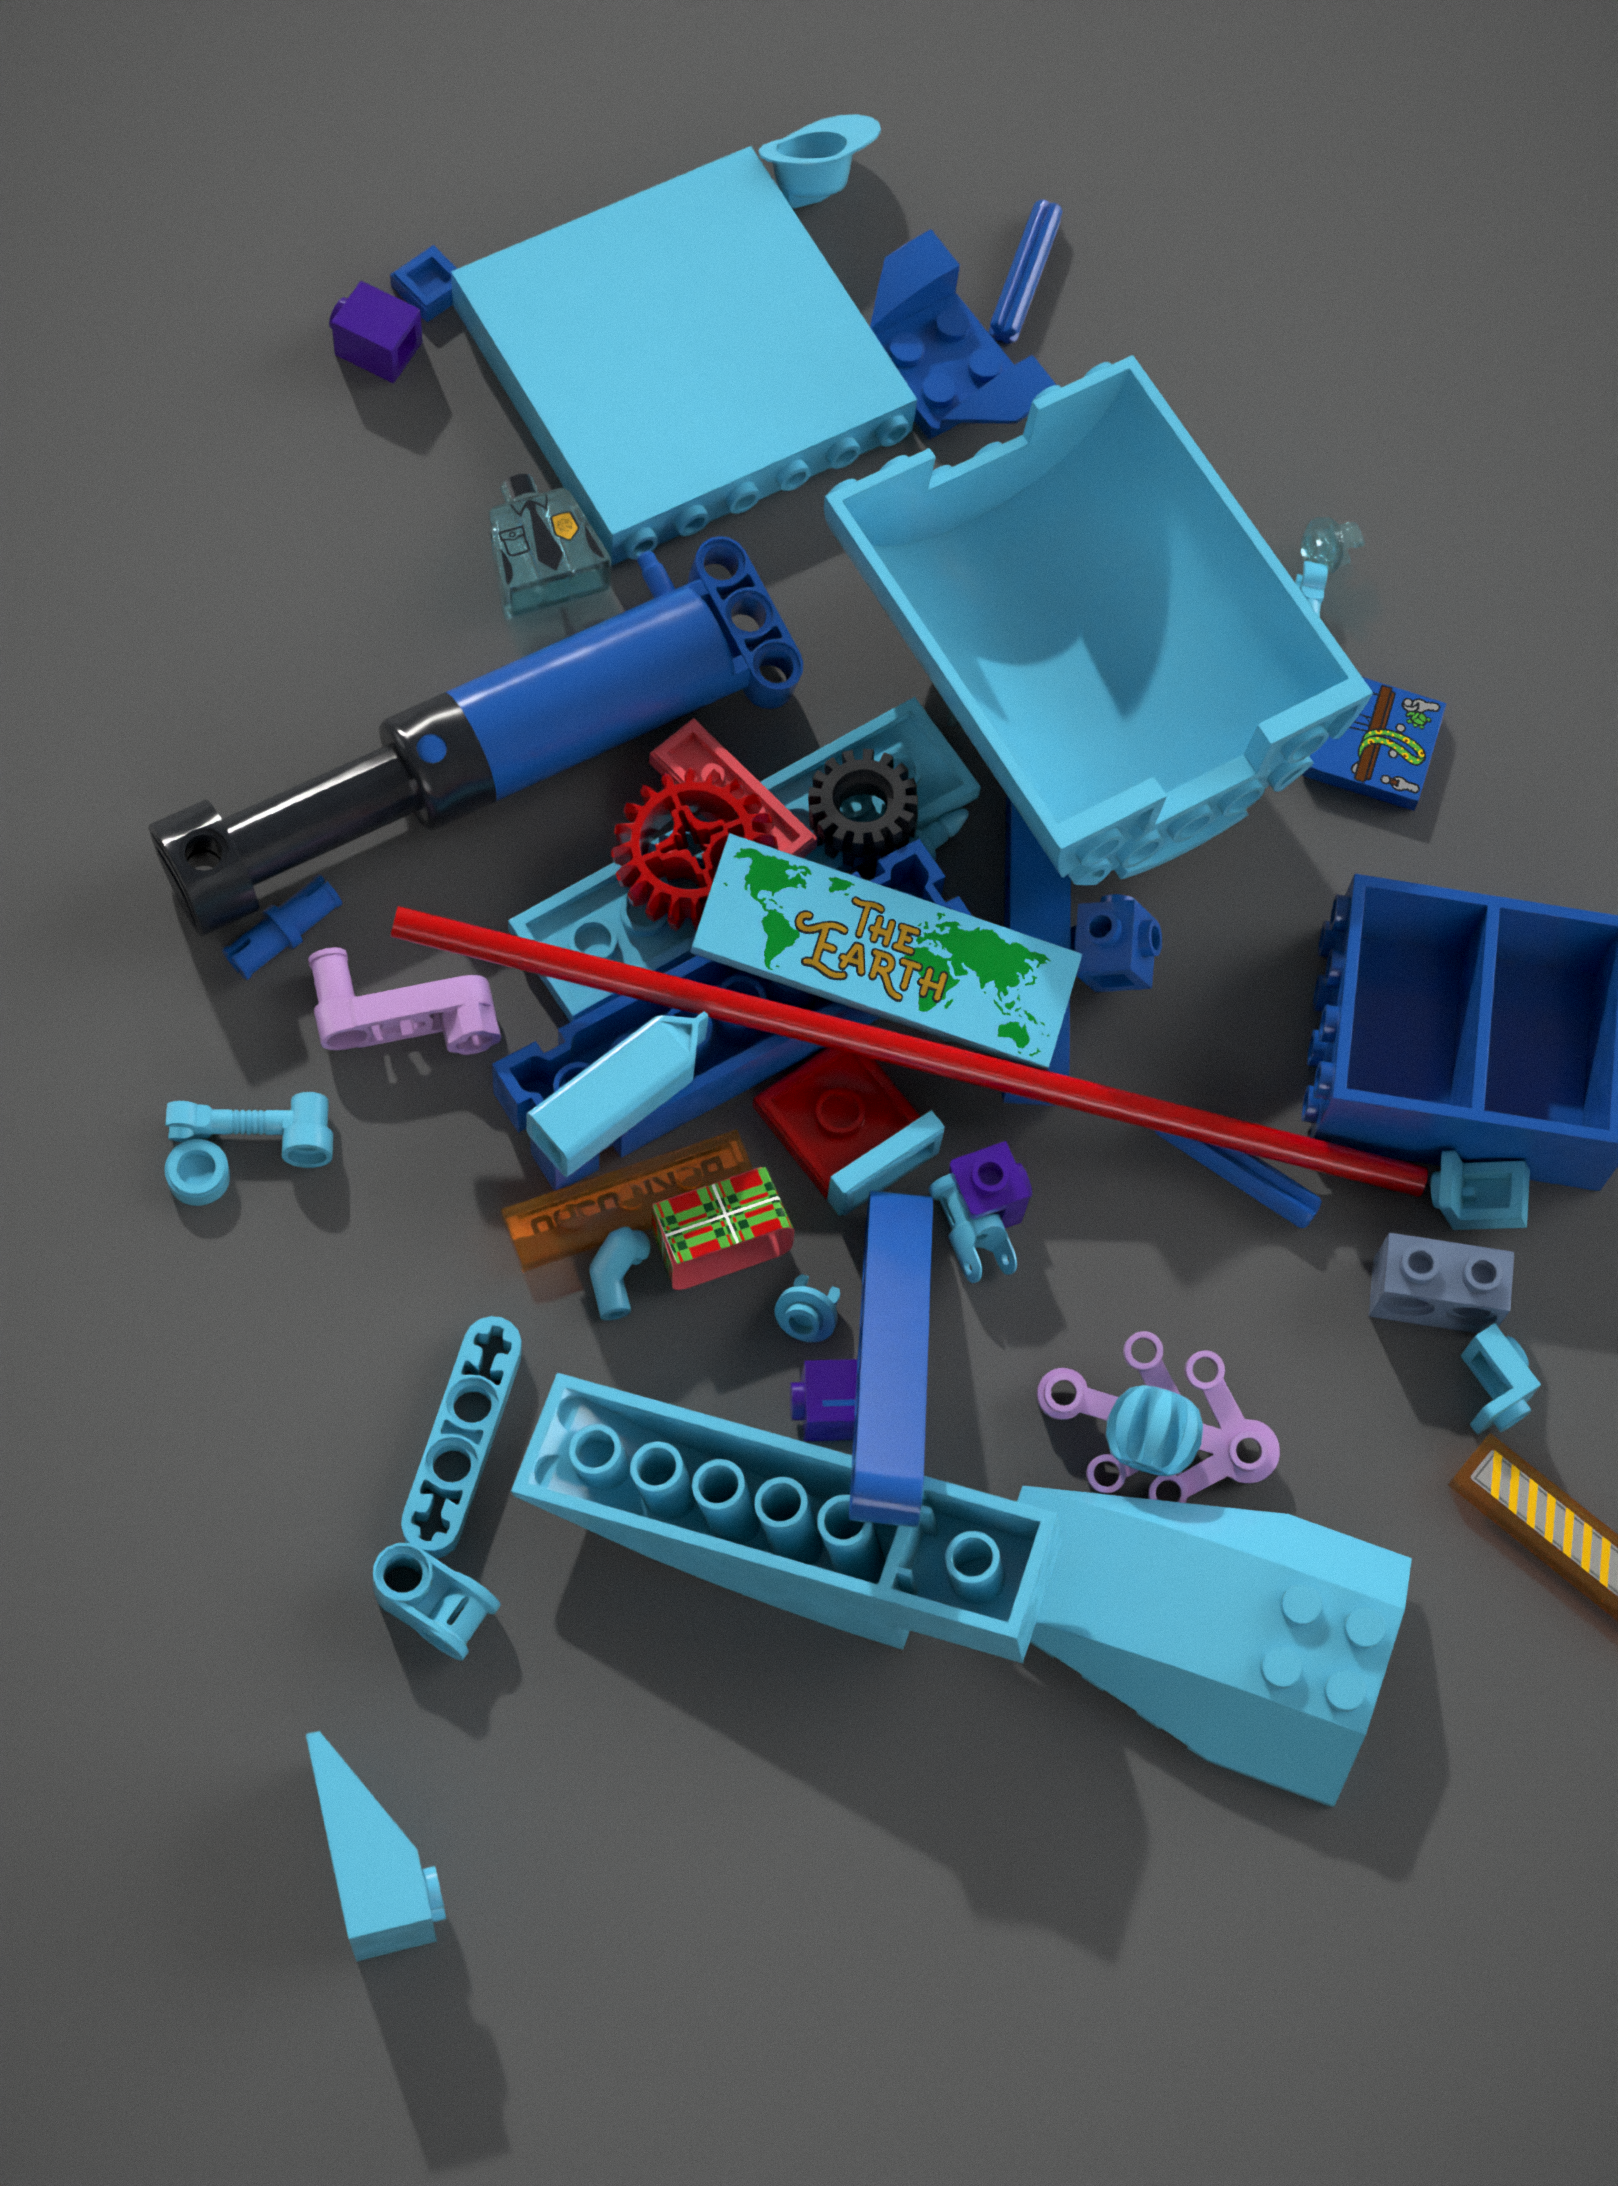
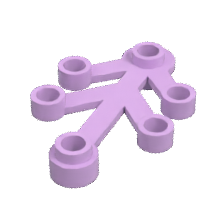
(1217, 1441)

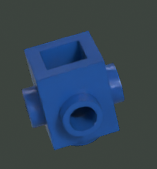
(1116, 944)

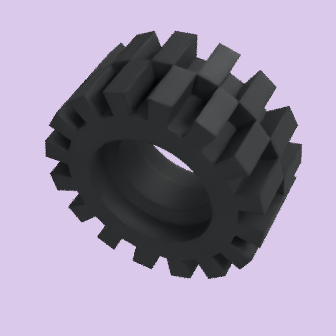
(859, 778)

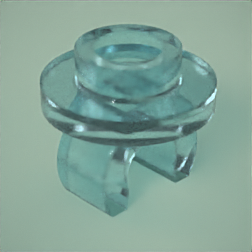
(1328, 542)

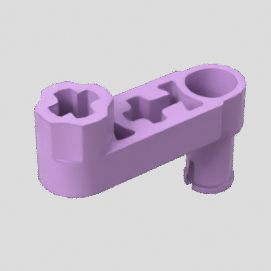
(456, 1006)

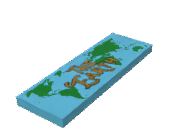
(886, 953)

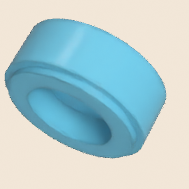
(197, 1172)

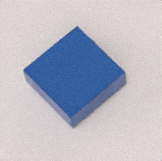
(426, 282)

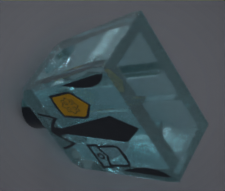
(543, 549)

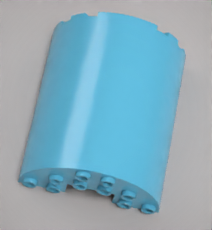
(1103, 624)

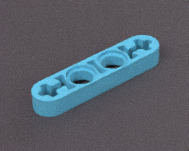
(469, 1438)

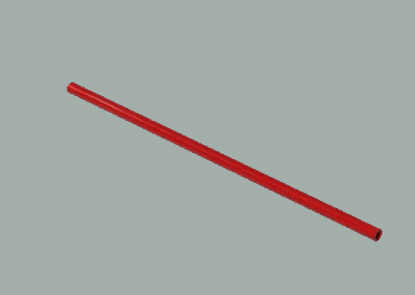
(907, 1051)

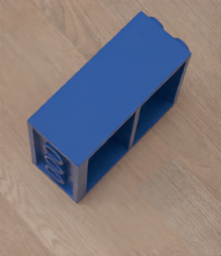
(1467, 1030)

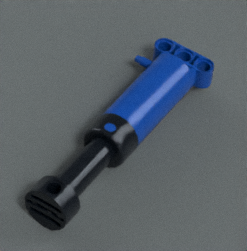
(499, 732)

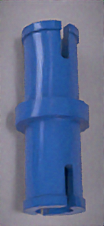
(282, 927)

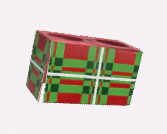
(721, 1228)

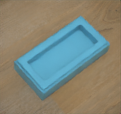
(885, 1163)

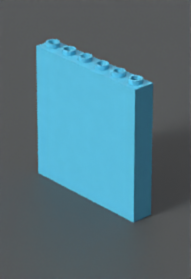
(683, 354)

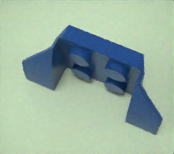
(943, 347)

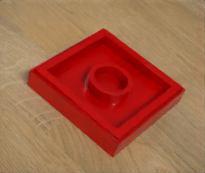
(833, 1112)

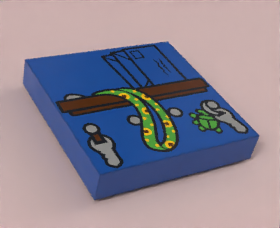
(1384, 748)

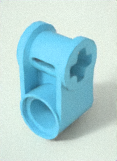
(435, 1600)

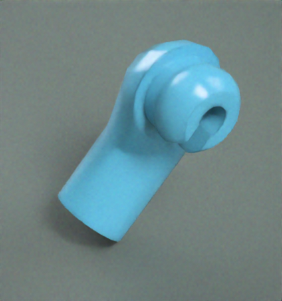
(609, 1267)

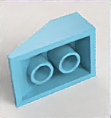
(377, 1869)

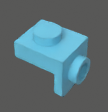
(1481, 1193)
(1504, 1374)

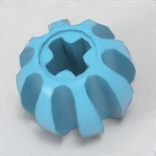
(1154, 1430)

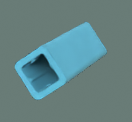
(617, 1091)

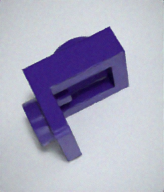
(992, 1184)

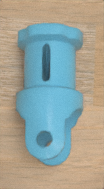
(970, 1233)

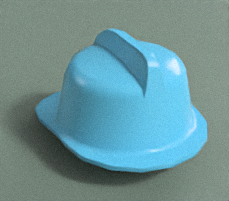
(818, 157)

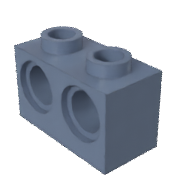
(1441, 1283)

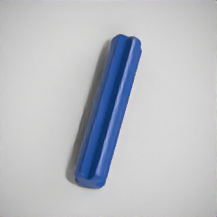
(1025, 271)
(1254, 1178)

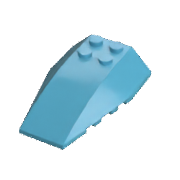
(1226, 1628)

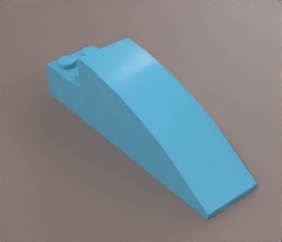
(777, 1525)

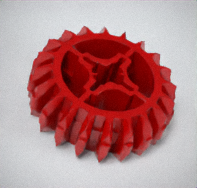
(671, 857)

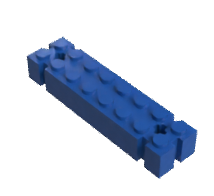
(725, 1063)

